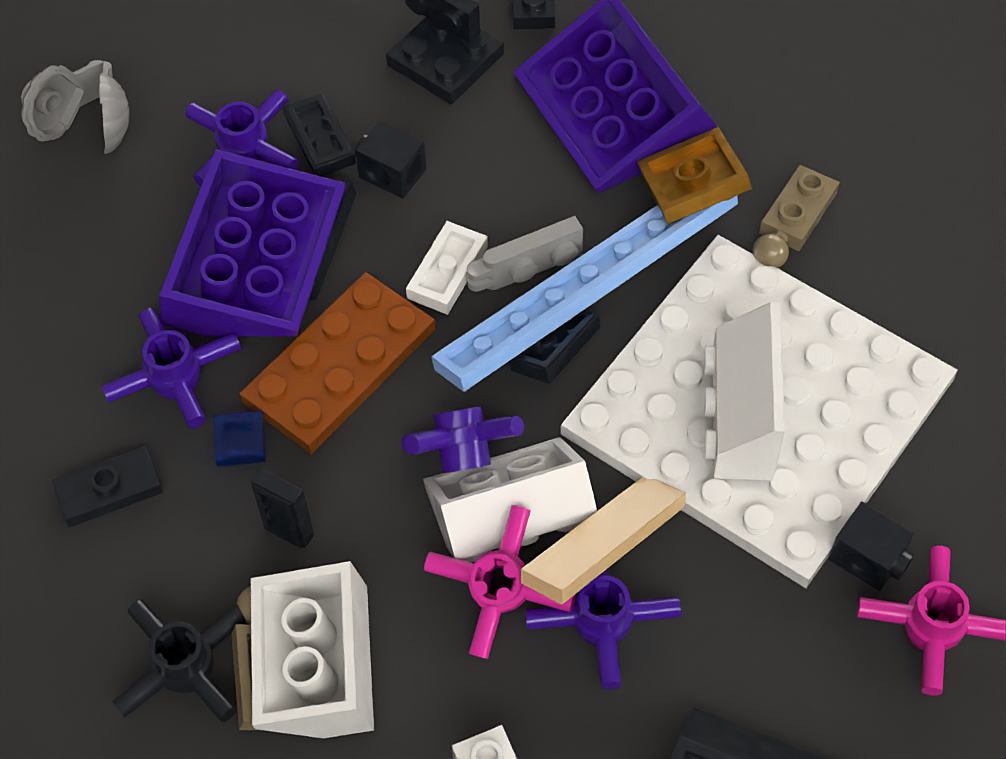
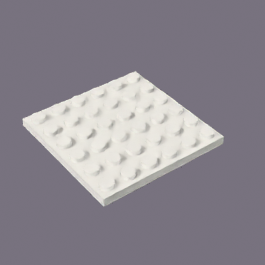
(847, 409)

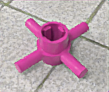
(479, 579)
(946, 630)

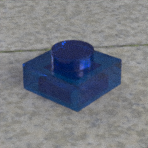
(239, 438)

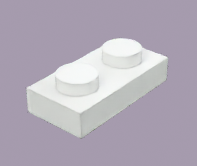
(444, 268)

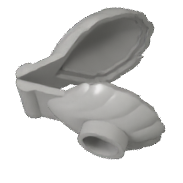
(57, 93)

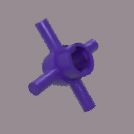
(242, 131)
(171, 367)
(462, 438)
(606, 629)

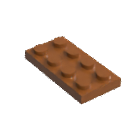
(338, 362)

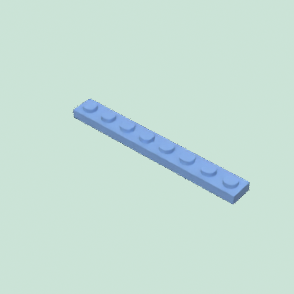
(567, 294)

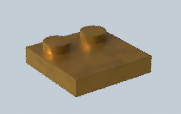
(694, 175)

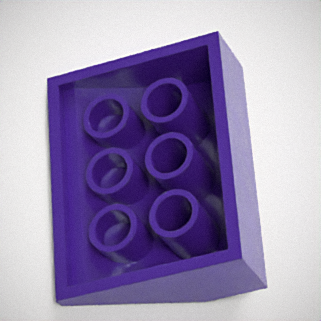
(611, 94)
(250, 249)

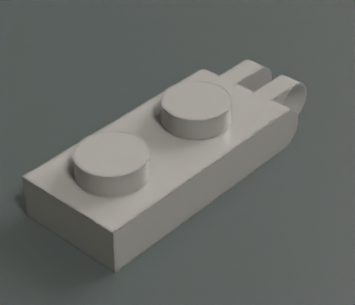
(527, 256)

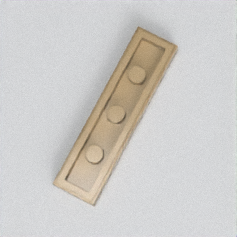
(602, 539)

